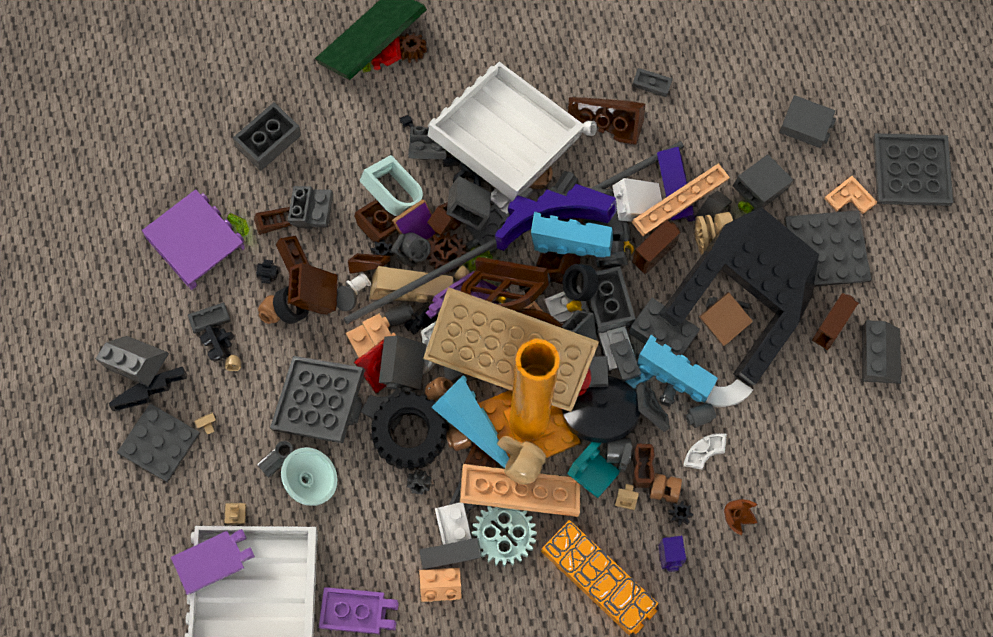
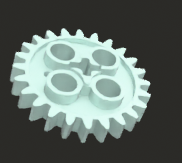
(490, 546)

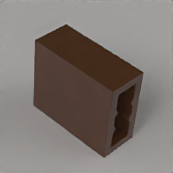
(656, 246)
(312, 288)
(835, 321)

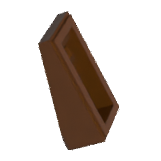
(262, 229)
(366, 262)

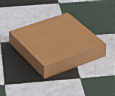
(725, 319)

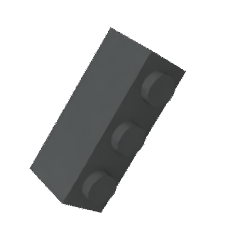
(881, 352)
(132, 359)

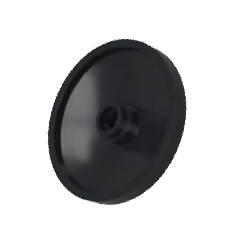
(604, 412)

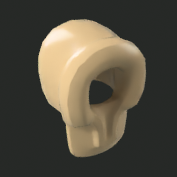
(524, 461)

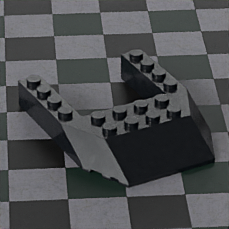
(766, 263)

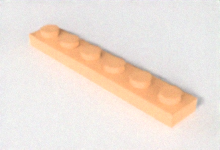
(680, 199)

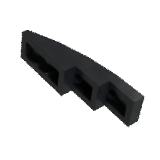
(141, 393)

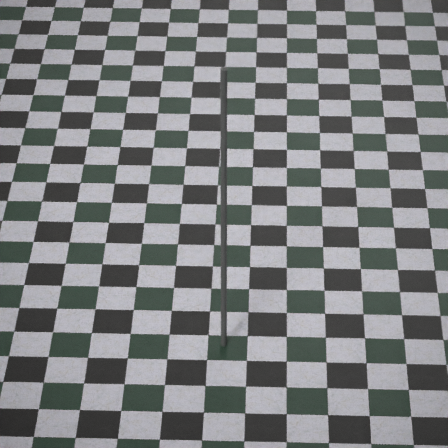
(483, 248)

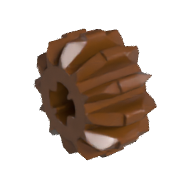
(418, 49)

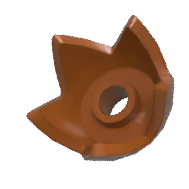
(738, 513)

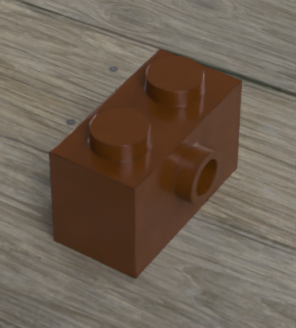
(443, 222)

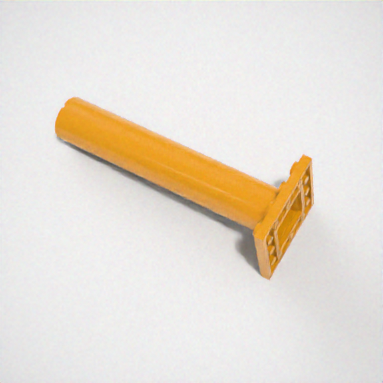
(528, 409)

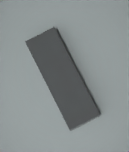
(450, 553)

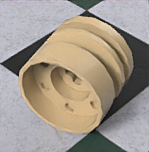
(706, 230)

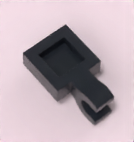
(421, 319)

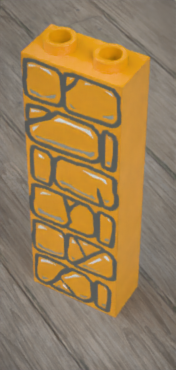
(600, 578)

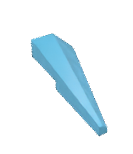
(464, 413)

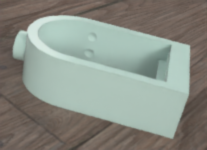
(385, 198)

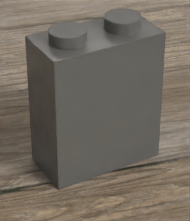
(808, 122)
(762, 182)
(468, 203)
(402, 363)

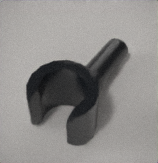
(406, 121)

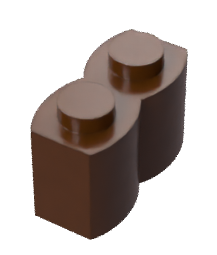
(642, 461)

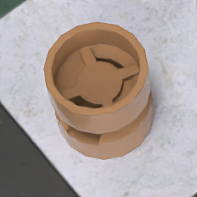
(658, 488)

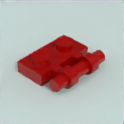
(388, 56)

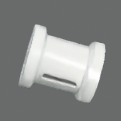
(359, 282)

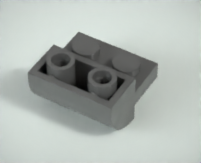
(423, 146)
(310, 207)

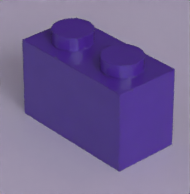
(672, 553)

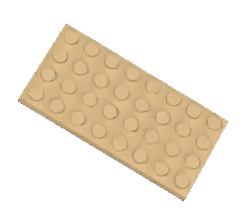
(485, 339)

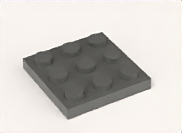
(158, 442)

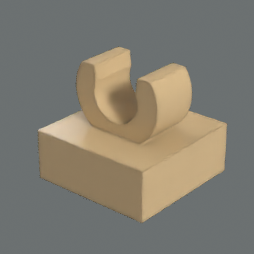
(205, 421)
(627, 498)
(235, 513)

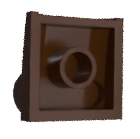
(375, 221)

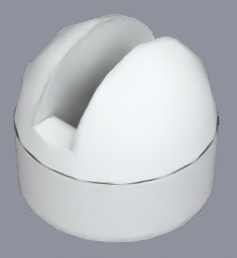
(590, 128)

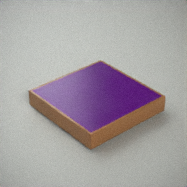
(415, 221)

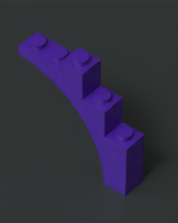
(578, 203)

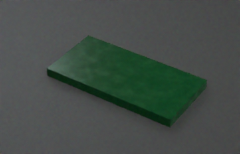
(369, 36)

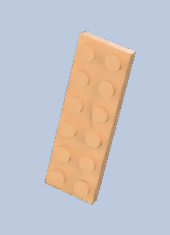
(494, 488)

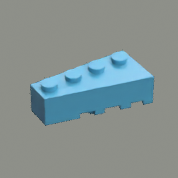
(570, 237)
(676, 370)

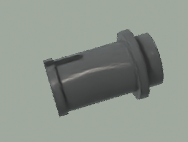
(668, 395)

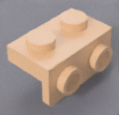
(440, 584)

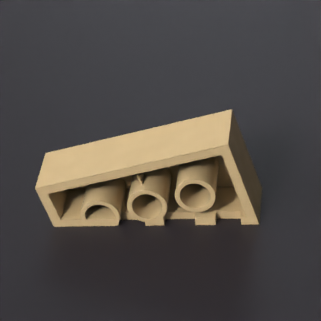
(387, 280)

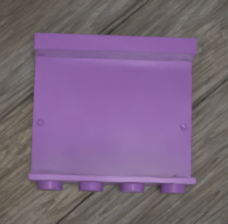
(192, 237)

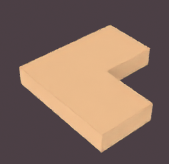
(851, 191)

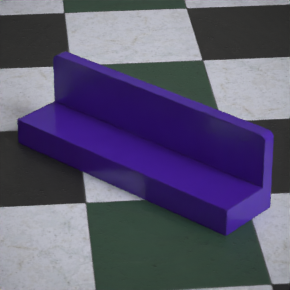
(674, 177)

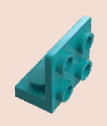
(593, 471)

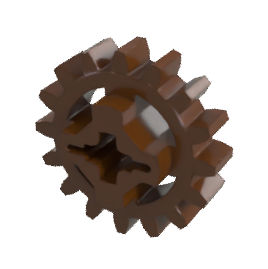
(438, 250)

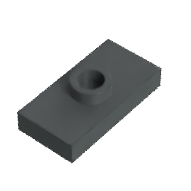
(213, 316)

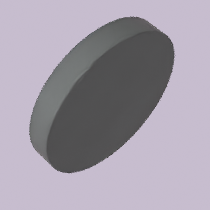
(346, 298)

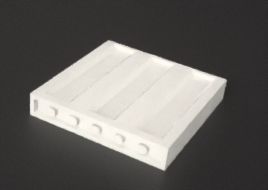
(505, 130)
(266, 597)

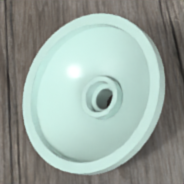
(315, 469)

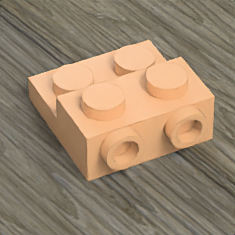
(369, 334)

